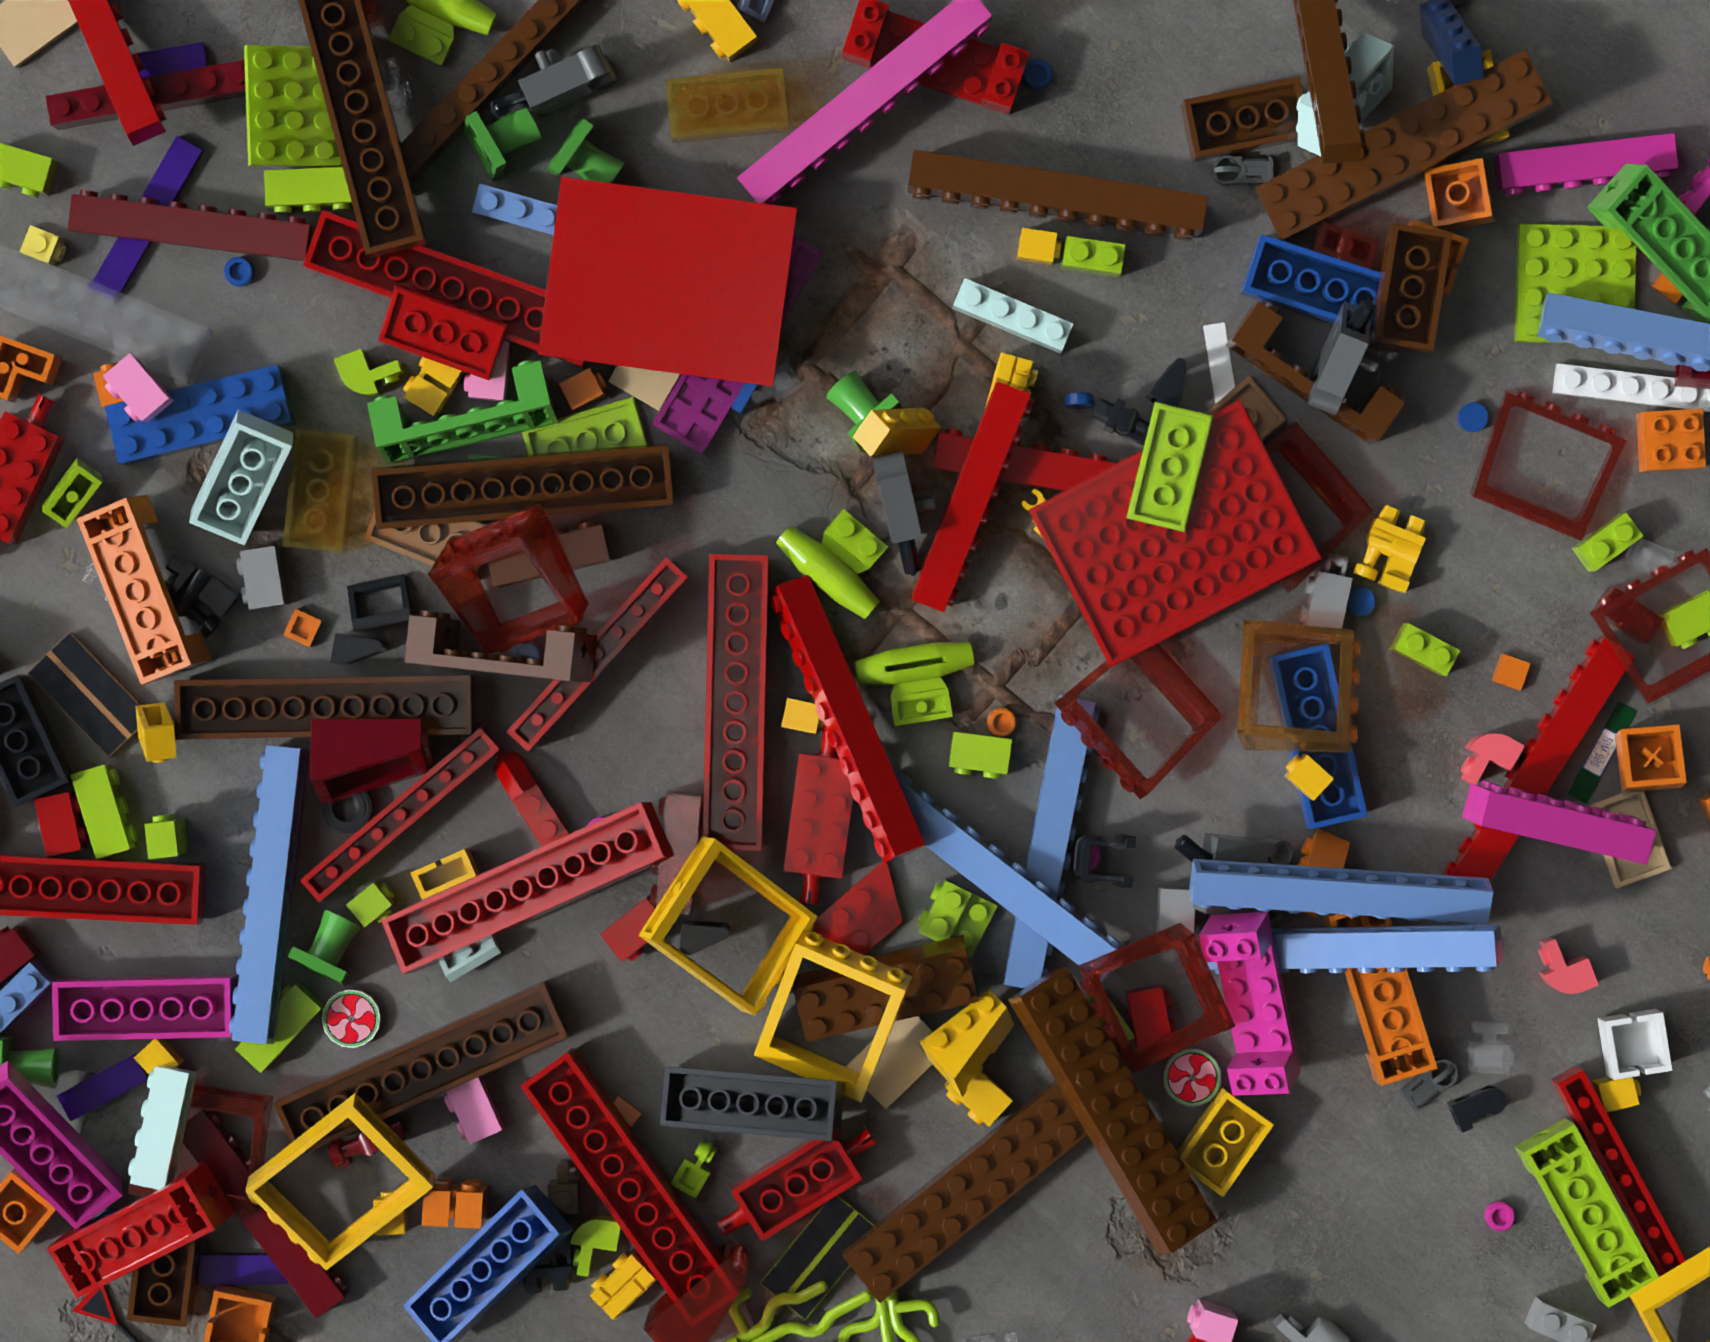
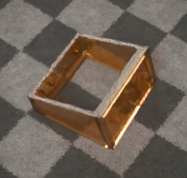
(1295, 739)

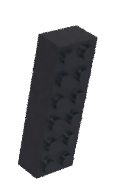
(752, 1103)

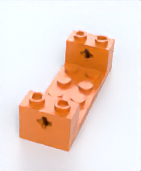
(138, 590)
(1387, 1015)

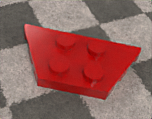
(862, 913)

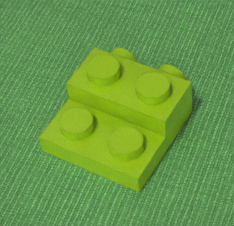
(956, 914)

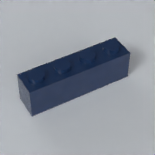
(1451, 41)

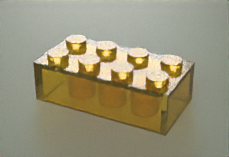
(727, 105)
(320, 490)

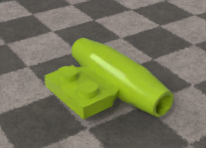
(429, 25)
(836, 561)
(916, 678)

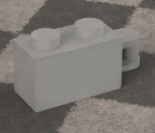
(1327, 595)

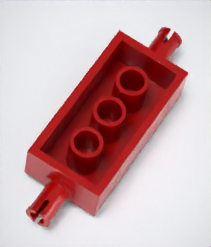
(25, 463)
(818, 819)
(795, 1184)

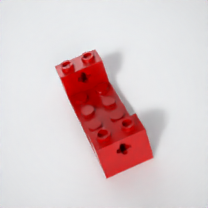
(977, 75)
(141, 1231)

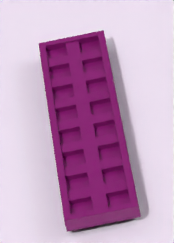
(701, 403)

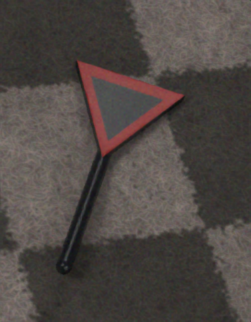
(98, 1306)

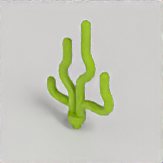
(889, 1313)
(756, 1332)

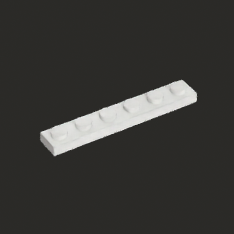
(1628, 388)

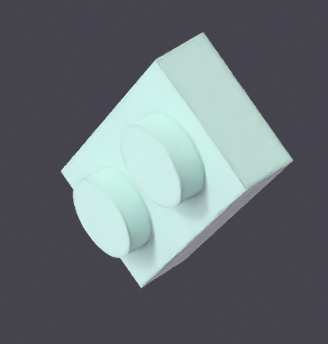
(469, 959)

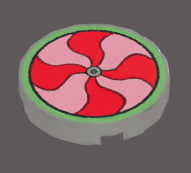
(1191, 1077)

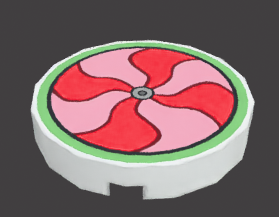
(351, 1018)

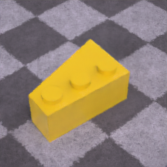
(968, 1039)

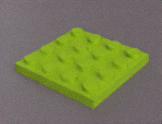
(286, 109)
(1571, 262)

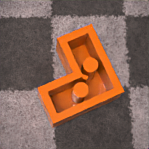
(24, 360)
(1324, 851)

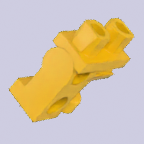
(1400, 546)

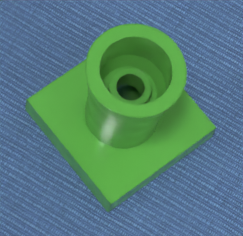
(500, 138)
(584, 157)
(857, 401)
(328, 948)
(36, 1066)

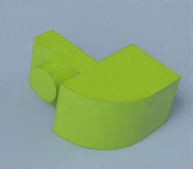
(361, 378)
(594, 1232)

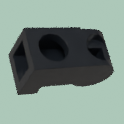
(1476, 1104)

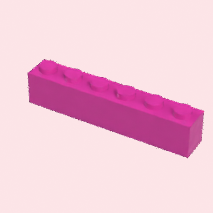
(1582, 163)

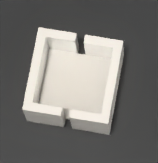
(1634, 1042)

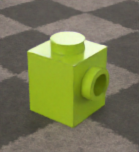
(372, 903)

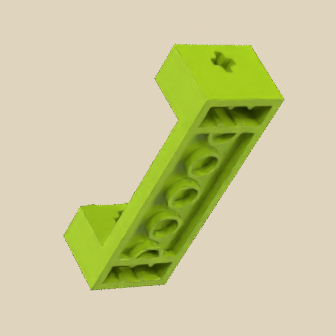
(1587, 1211)

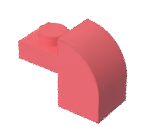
(1489, 748)
(1569, 976)

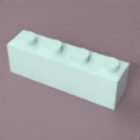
(1012, 316)
(162, 1127)

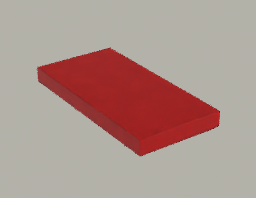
(443, 332)

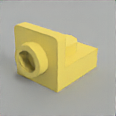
(43, 246)

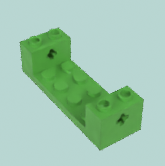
(1662, 230)
(401, 443)

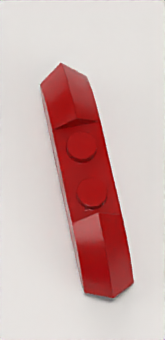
(529, 798)

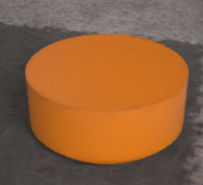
(1001, 722)

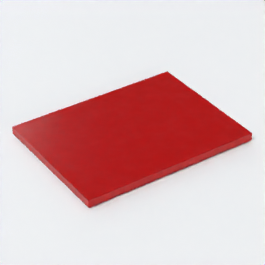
(667, 281)
(1154, 581)

